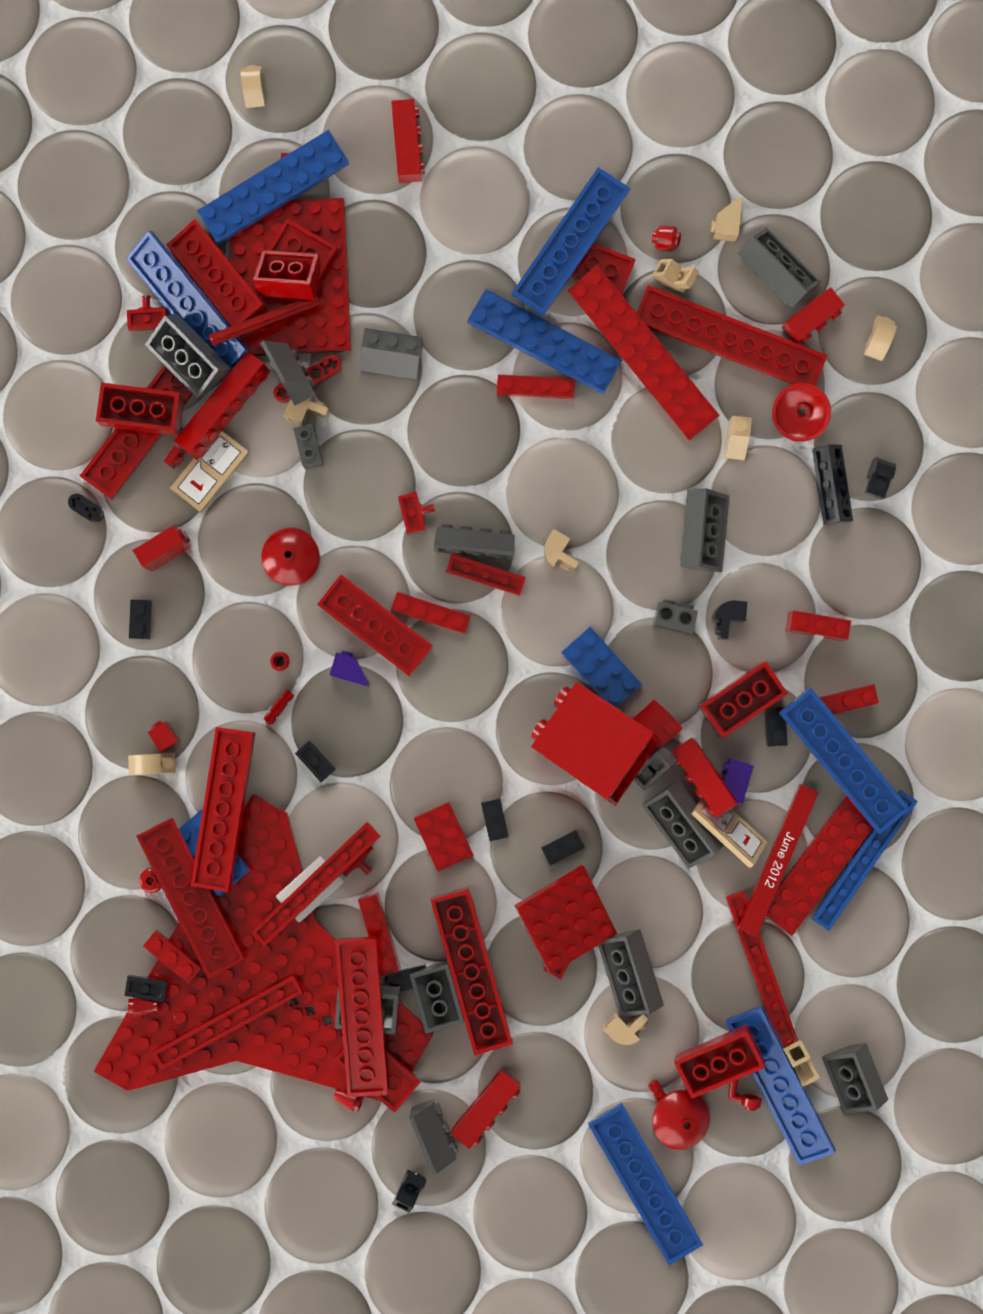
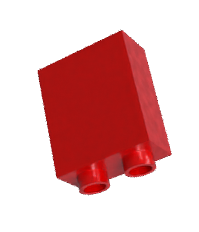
(594, 742)

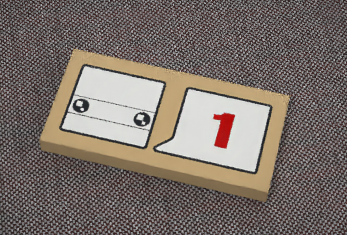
(207, 476)
(732, 832)

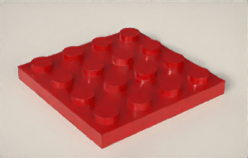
(565, 919)

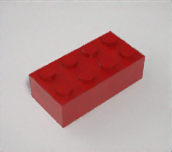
(140, 409)
(742, 699)
(719, 1061)

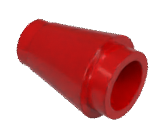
(276, 657)
(141, 1006)
(350, 1103)

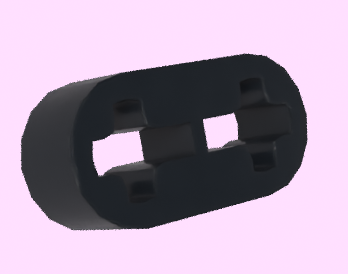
(83, 511)

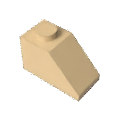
(727, 222)
(738, 437)

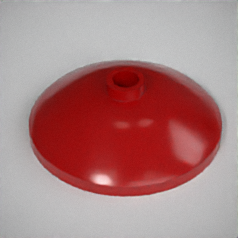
(790, 419)
(291, 570)
(673, 1113)

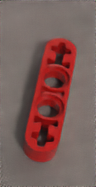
(317, 366)

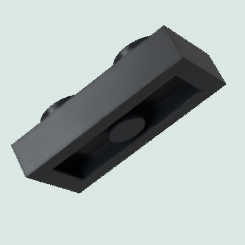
(140, 619)
(775, 727)
(315, 761)
(494, 819)
(563, 847)
(402, 978)
(146, 988)

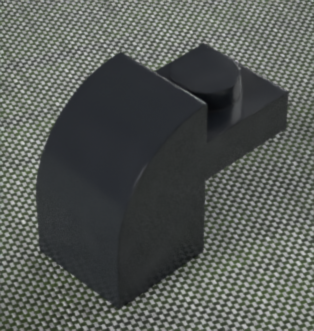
(880, 476)
(729, 611)
(409, 1190)

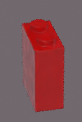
(162, 548)

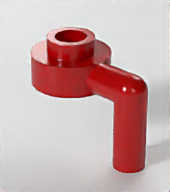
(750, 1101)

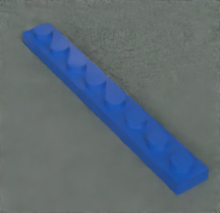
(858, 869)

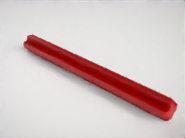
(262, 320)

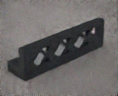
(830, 484)

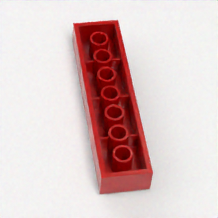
(471, 971)

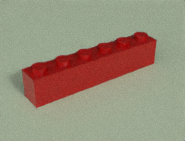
(222, 406)

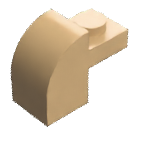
(253, 86)
(674, 276)
(880, 338)
(299, 413)
(554, 551)
(151, 764)
(623, 1032)
(801, 1062)

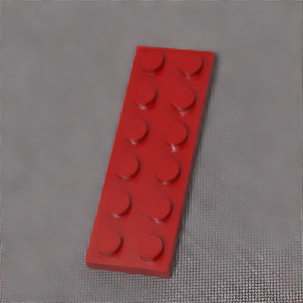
(215, 274)
(375, 625)

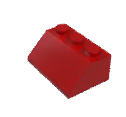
(287, 275)
(659, 722)

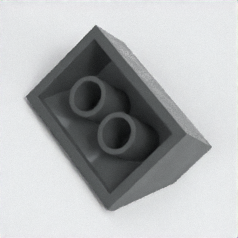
(391, 354)
(289, 371)
(436, 997)
(390, 1005)
(855, 1079)
(433, 1135)

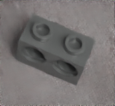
(308, 446)
(674, 622)
(655, 767)

